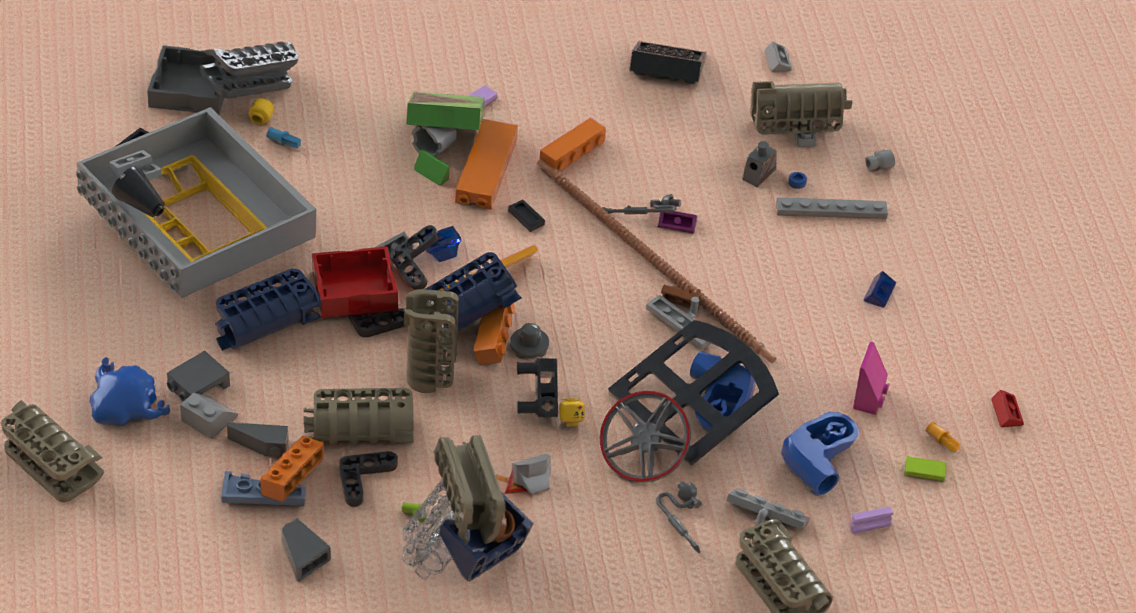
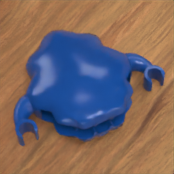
(124, 395)

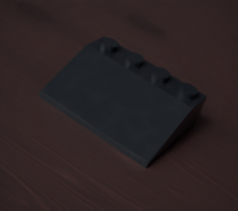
(667, 62)

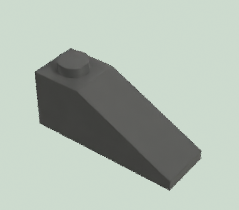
(261, 438)

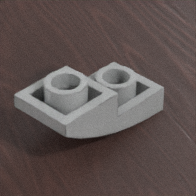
(805, 139)

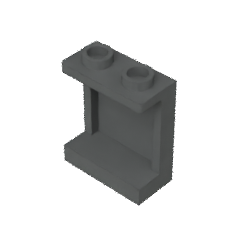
(197, 376)

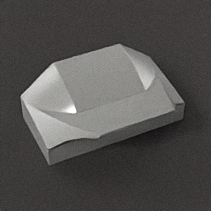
(533, 473)

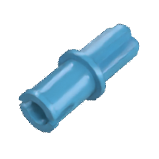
(283, 137)

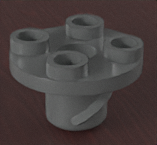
(529, 341)

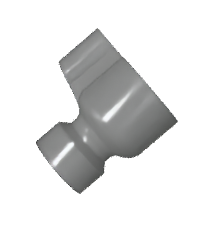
(882, 159)

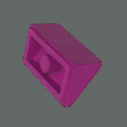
(678, 221)

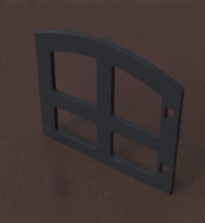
(690, 394)

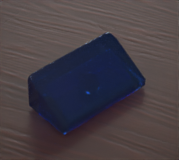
(880, 290)

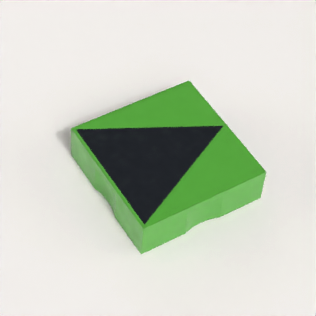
(445, 110)

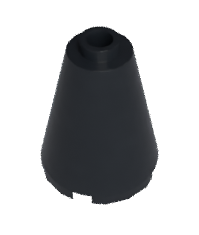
(138, 192)

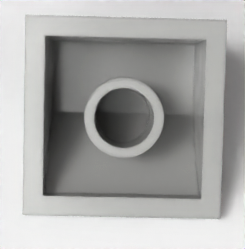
(206, 414)

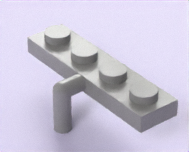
(675, 317)
(764, 508)

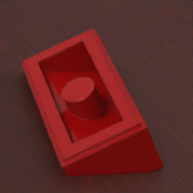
(1007, 409)

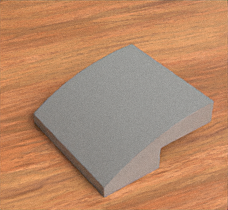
(140, 159)

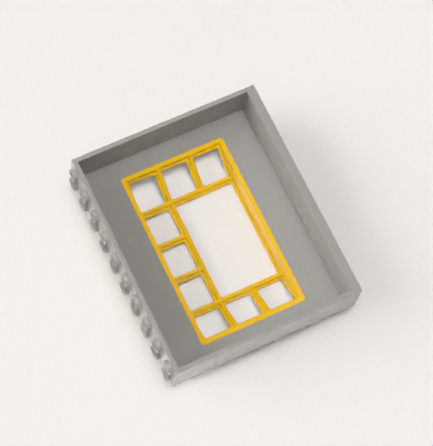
(231, 172)

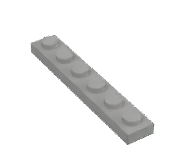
(831, 208)

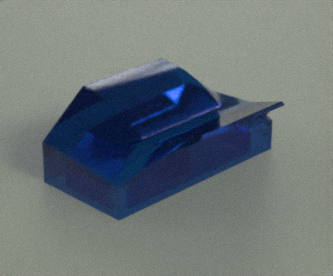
(447, 244)

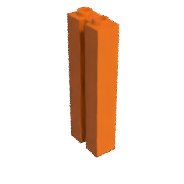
(486, 164)

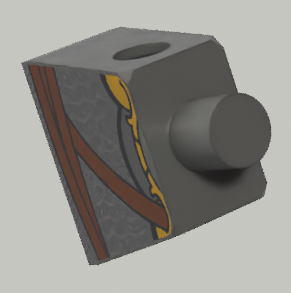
(760, 164)

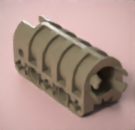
(361, 418)

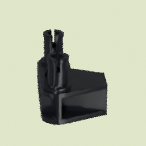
(544, 391)

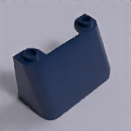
(478, 557)

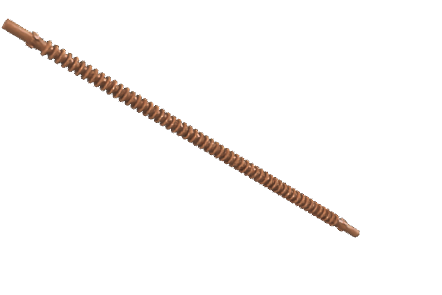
(655, 260)

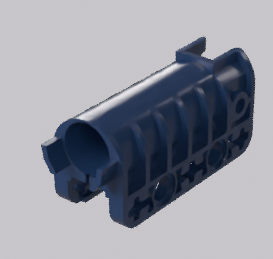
(480, 291)
(266, 310)

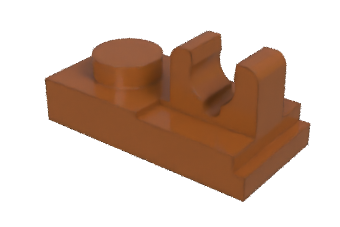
(675, 295)

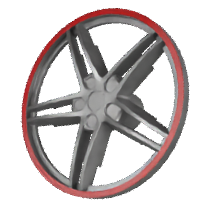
(645, 436)

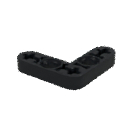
(409, 254)
(371, 330)
(355, 471)

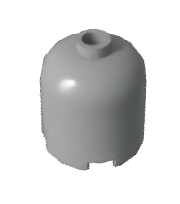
(433, 139)

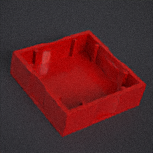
(354, 282)

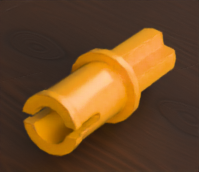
(943, 437)

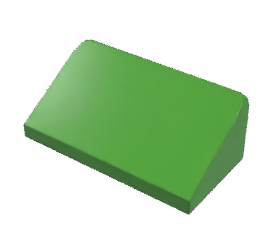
(432, 168)

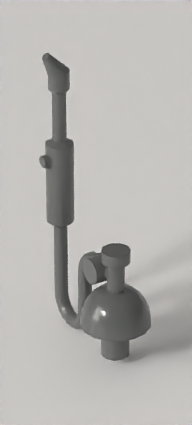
(667, 204)
(686, 493)

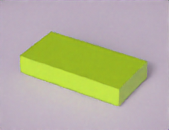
(925, 468)

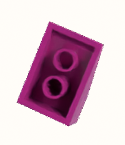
(871, 382)

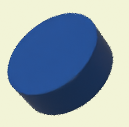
(797, 180)

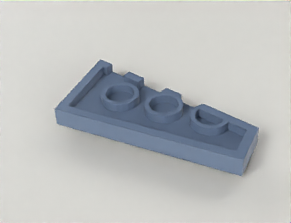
(248, 491)

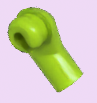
(411, 508)

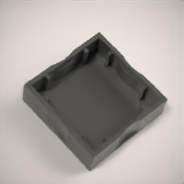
(179, 82)

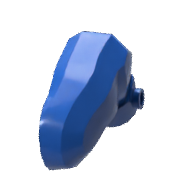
(726, 393)
(815, 445)

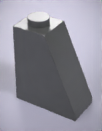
(304, 549)

